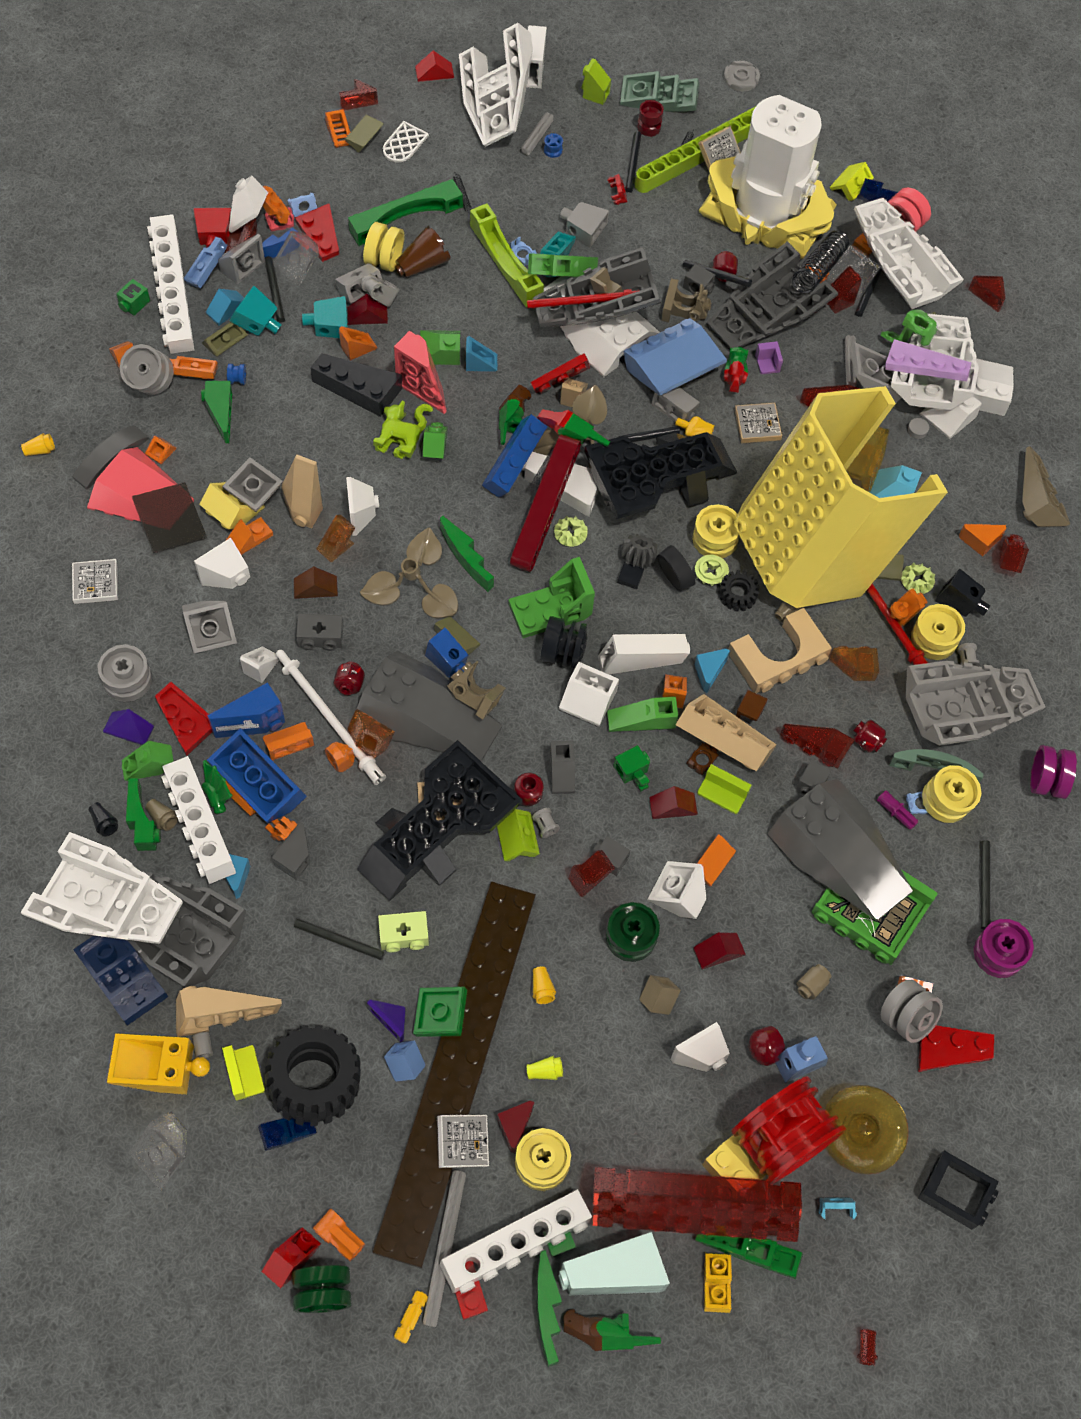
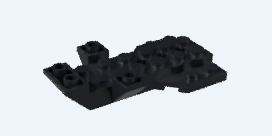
(636, 475)
(418, 839)

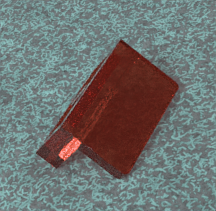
(242, 234)

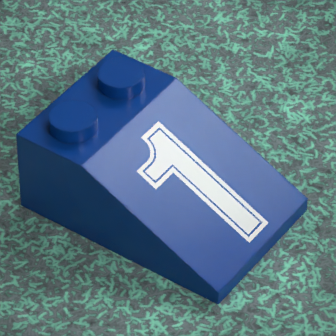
(253, 713)

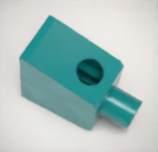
(256, 313)
(327, 317)

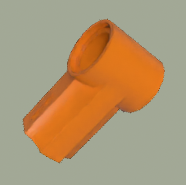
(334, 1231)

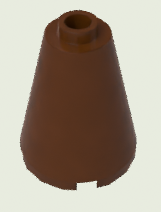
(422, 254)

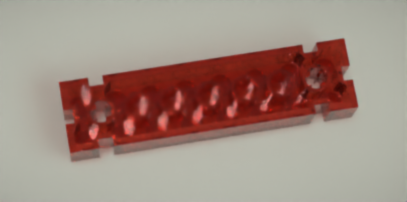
(697, 1204)

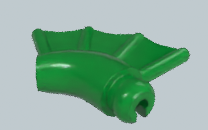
(215, 788)

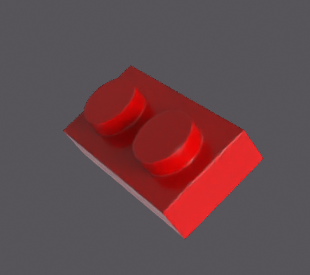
(472, 1301)

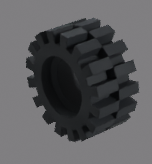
(739, 580)

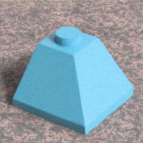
(895, 481)

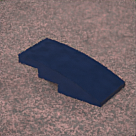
(121, 976)

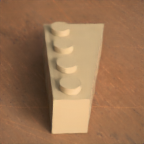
(726, 732)

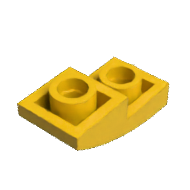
(717, 1283)

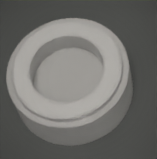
(918, 428)

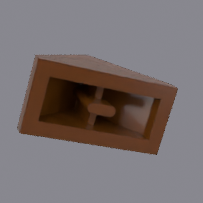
(315, 584)

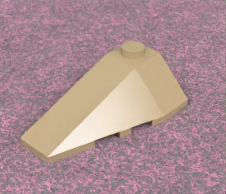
(303, 492)
(209, 1006)

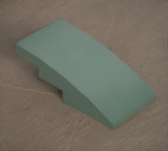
(670, 91)

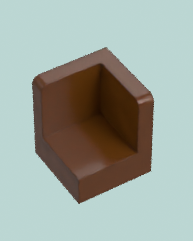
(752, 706)

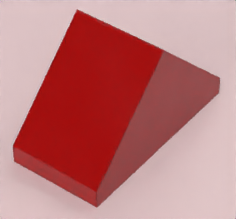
(434, 68)

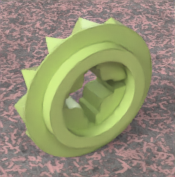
(565, 537)
(712, 562)
(920, 586)

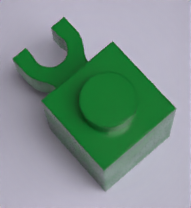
(633, 765)

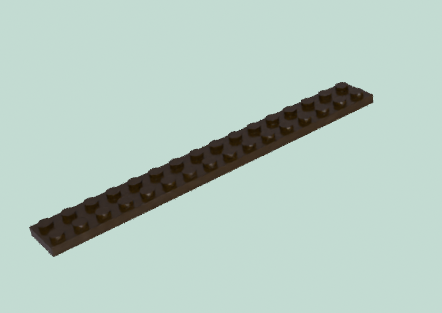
(454, 1076)

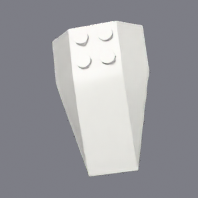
(907, 259)
(607, 339)
(951, 339)
(103, 896)

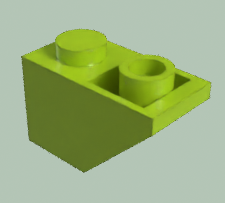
(596, 83)

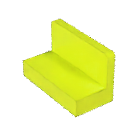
(852, 180)
(243, 1071)

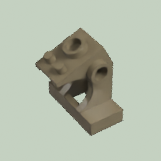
(699, 301)
(480, 699)

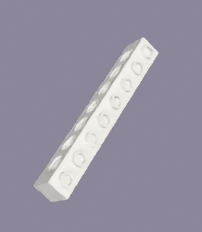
(171, 283)

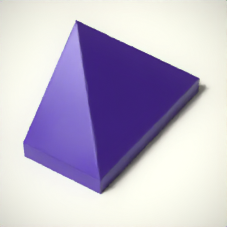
(128, 726)
(390, 1016)

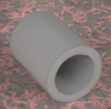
(202, 1045)

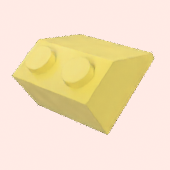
(225, 506)
(732, 1161)

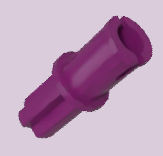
(897, 809)

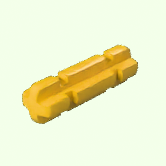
(411, 1317)

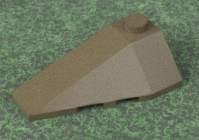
(1039, 494)

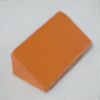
(716, 859)

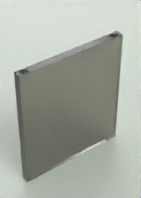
(169, 517)

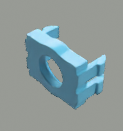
(837, 1203)

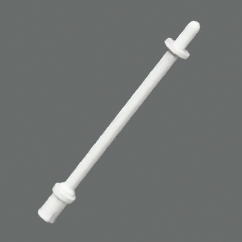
(366, 763)

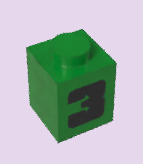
(133, 297)

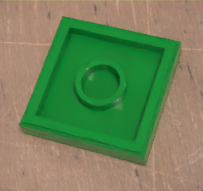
(440, 1011)

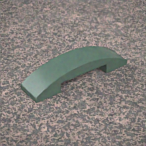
(930, 758)

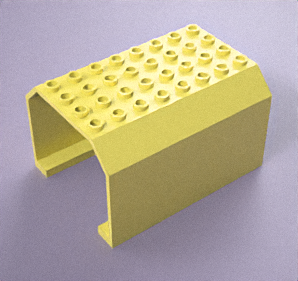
(808, 522)

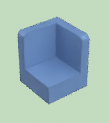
(404, 1061)

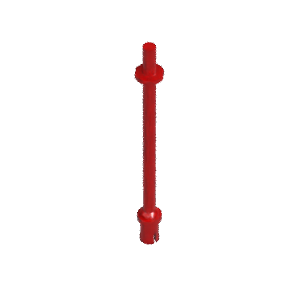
(915, 655)

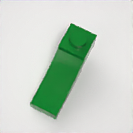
(146, 831)

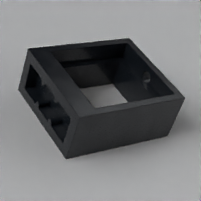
(930, 1187)

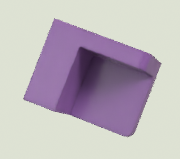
(769, 357)

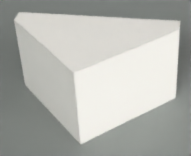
(258, 663)

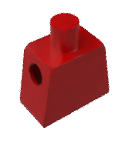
(212, 224)

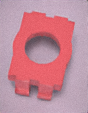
(271, 221)

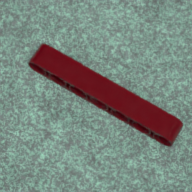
(545, 503)

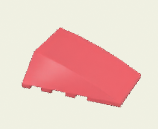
(124, 477)

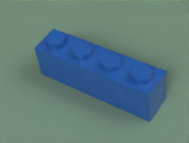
(514, 456)

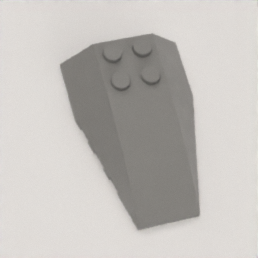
(967, 700)

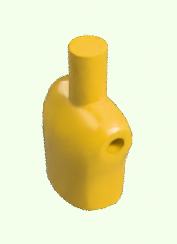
(695, 426)

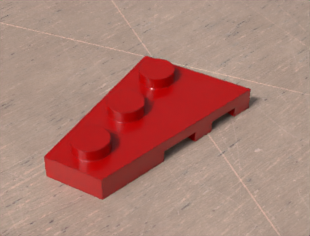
(320, 228)
(561, 373)

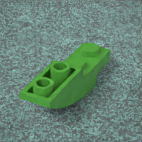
(560, 264)

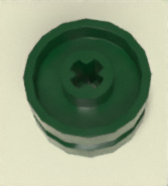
(632, 931)
(321, 1289)

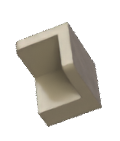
(602, 284)
(659, 995)

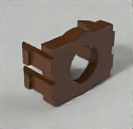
(703, 749)

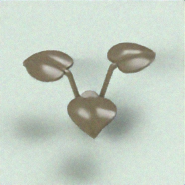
(589, 406)
(424, 549)

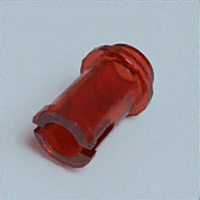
(867, 1347)

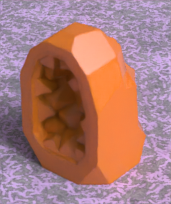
(340, 756)

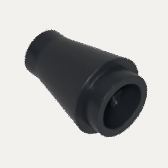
(103, 820)

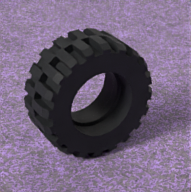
(312, 1104)

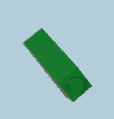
(219, 405)

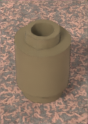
(813, 982)

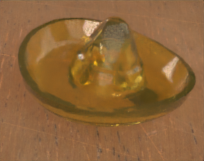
(874, 1130)

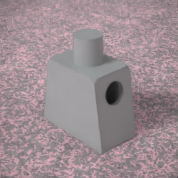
(585, 222)

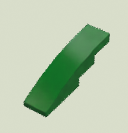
(463, 549)
(761, 1253)
(547, 1298)

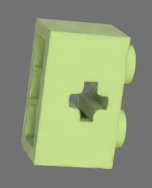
(415, 926)

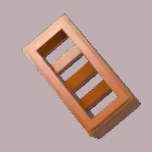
(335, 116)

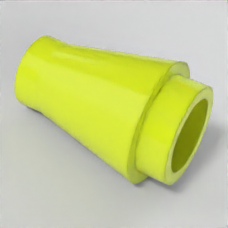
(548, 1068)

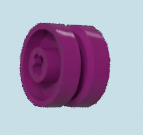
(1053, 772)
(1003, 948)

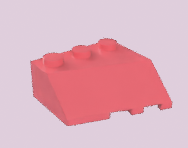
(418, 371)

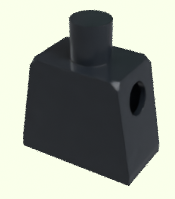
(963, 594)

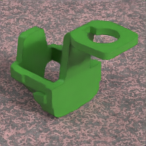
(911, 323)

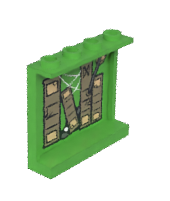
(881, 937)

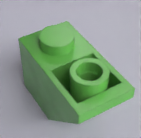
(435, 440)
(147, 760)

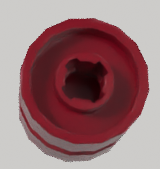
(650, 118)

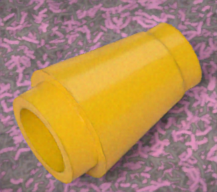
(39, 445)
(542, 986)

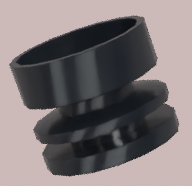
(563, 642)

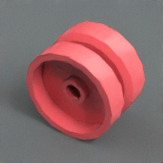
(912, 207)

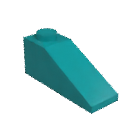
(559, 245)

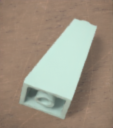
(617, 1269)

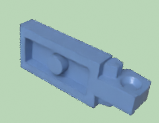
(205, 263)

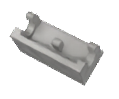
(676, 404)

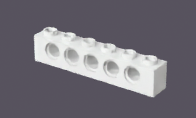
(198, 820)
(570, 1206)

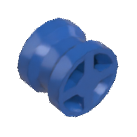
(553, 145)
(236, 373)

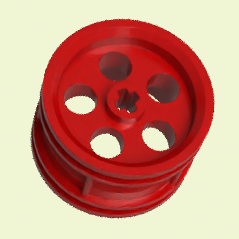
(787, 1130)

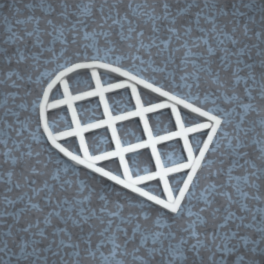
(412, 128)

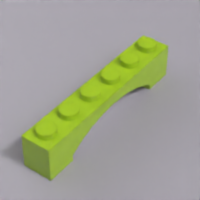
(487, 230)

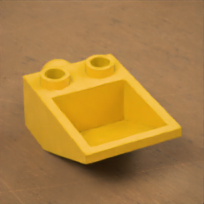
(146, 1062)

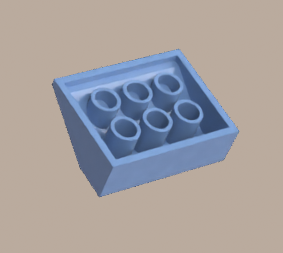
(673, 357)

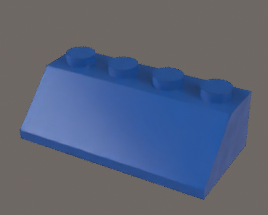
(256, 777)

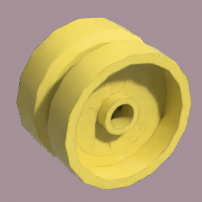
(383, 246)
(716, 531)
(938, 631)
(951, 794)
(544, 1144)

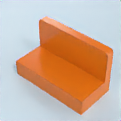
(288, 740)

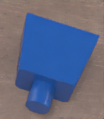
(446, 653)

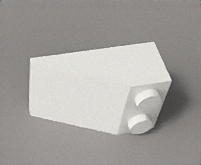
(994, 387)

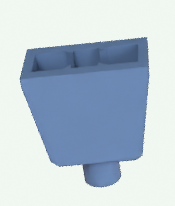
(803, 1058)

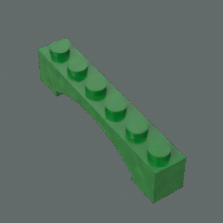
(440, 197)

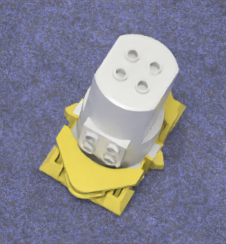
(773, 183)

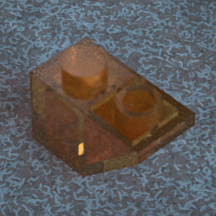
(856, 663)
(369, 734)

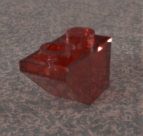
(847, 287)
(1013, 553)

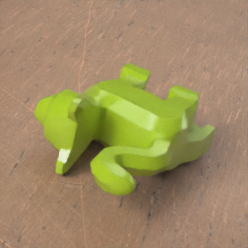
(401, 432)

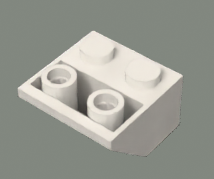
(589, 694)

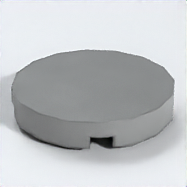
(741, 76)

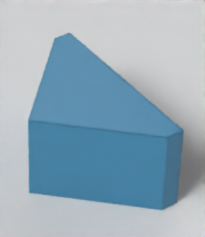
(224, 305)
(479, 356)
(709, 666)
(237, 881)

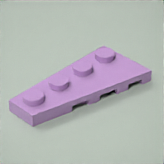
(921, 361)

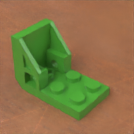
(567, 597)

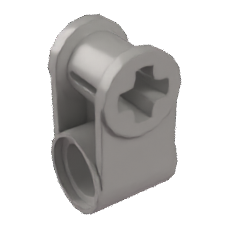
(379, 289)

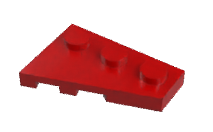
(184, 717)
(953, 1047)

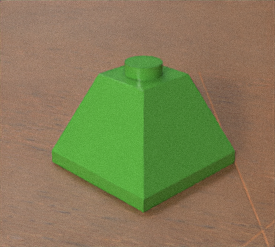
(443, 346)

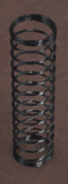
(808, 261)

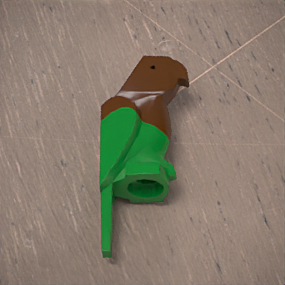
(512, 411)
(604, 1332)

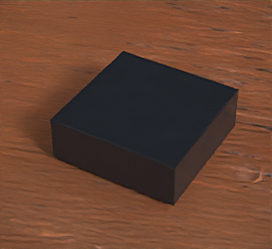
(630, 575)

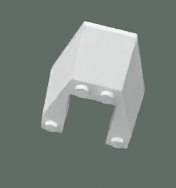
(497, 96)

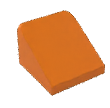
(159, 449)

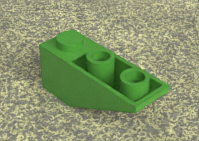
(644, 715)

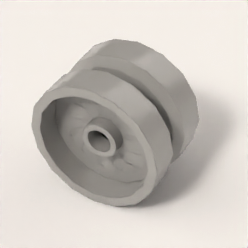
(146, 369)
(125, 673)
(911, 1010)

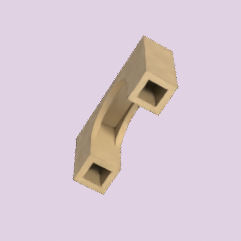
(764, 673)

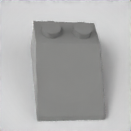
(871, 369)

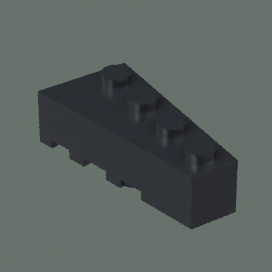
(357, 382)

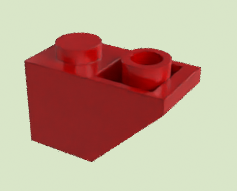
(290, 1257)

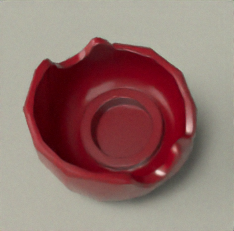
(766, 1045)

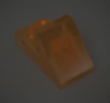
(336, 538)

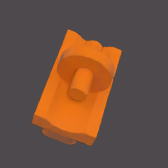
(907, 606)

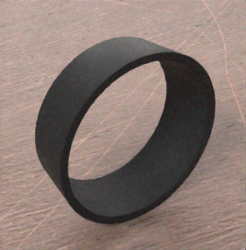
(676, 568)

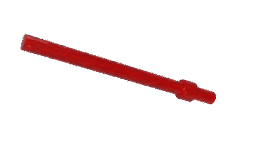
(577, 299)

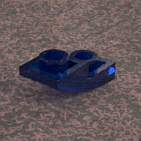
(874, 190)
(283, 1132)

